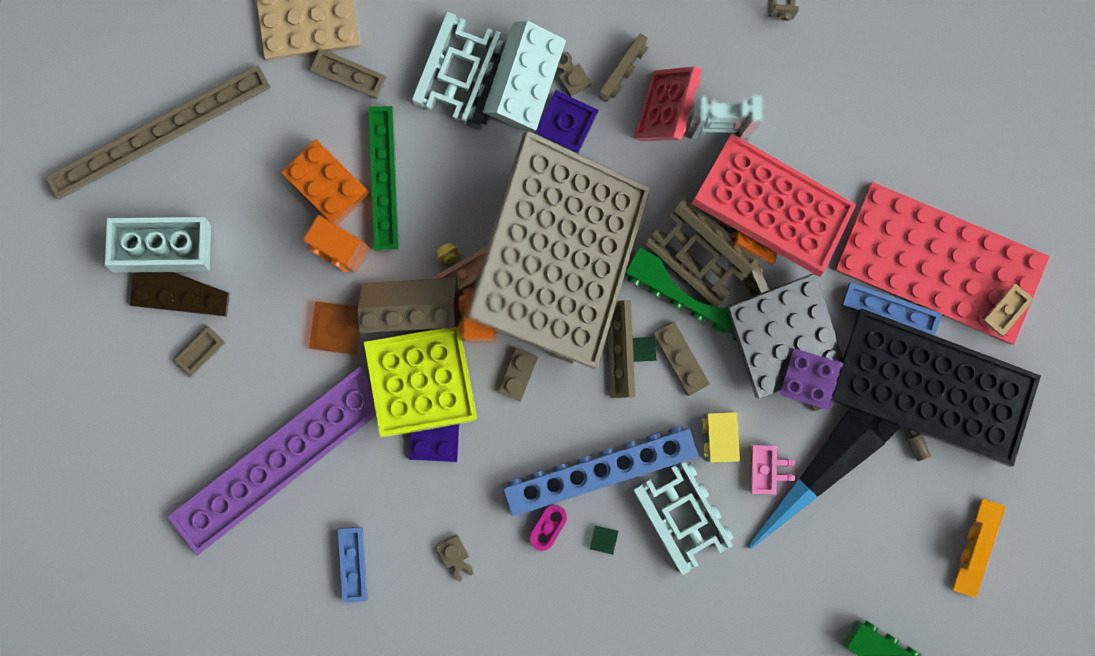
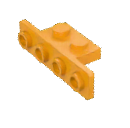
(978, 548)

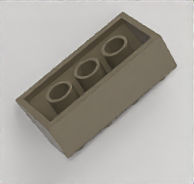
(409, 305)

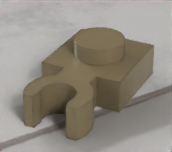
(574, 77)
(454, 554)

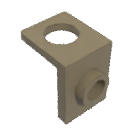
(783, 12)

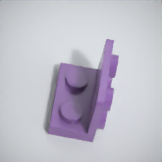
(811, 379)

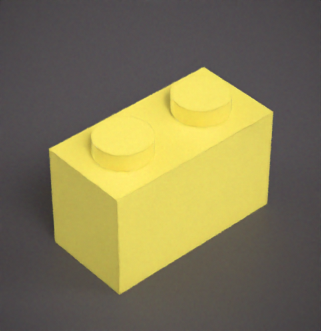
(721, 437)

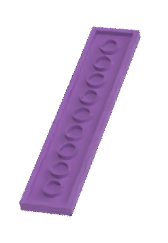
(276, 462)

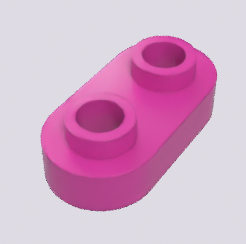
(548, 527)

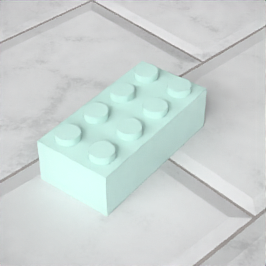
(524, 75)
(158, 244)

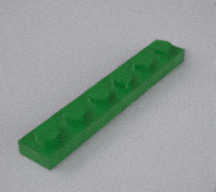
(383, 178)

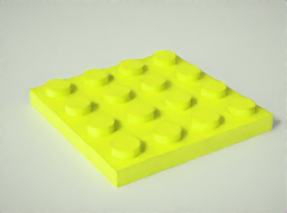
(420, 381)

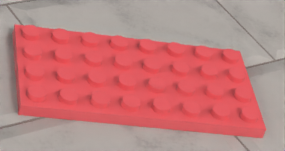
(937, 259)

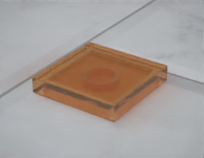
(335, 328)

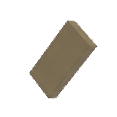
(199, 351)

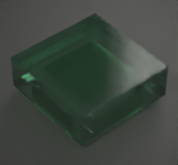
(644, 349)
(604, 539)

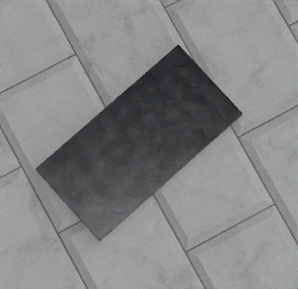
(936, 387)

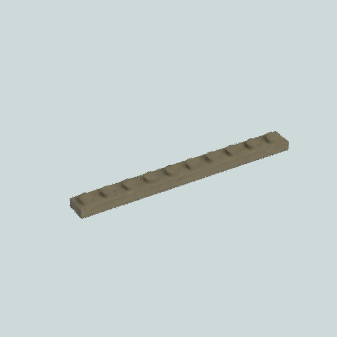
(158, 132)

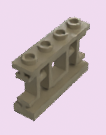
(714, 239)

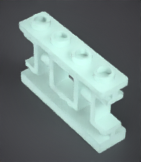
(440, 62)
(725, 117)
(667, 525)

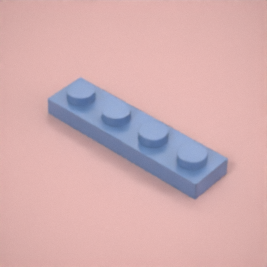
(891, 307)

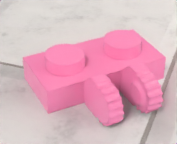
(764, 469)

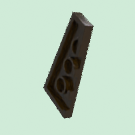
(177, 293)

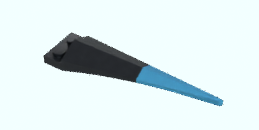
(847, 446)

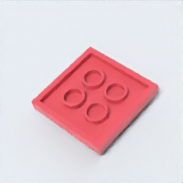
(668, 104)

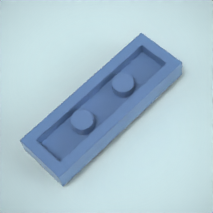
(352, 564)

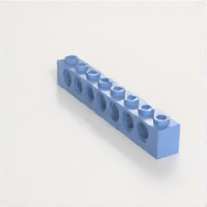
(684, 451)

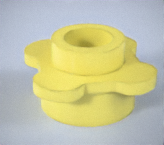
(447, 254)

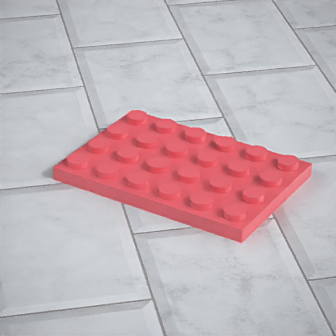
(775, 205)

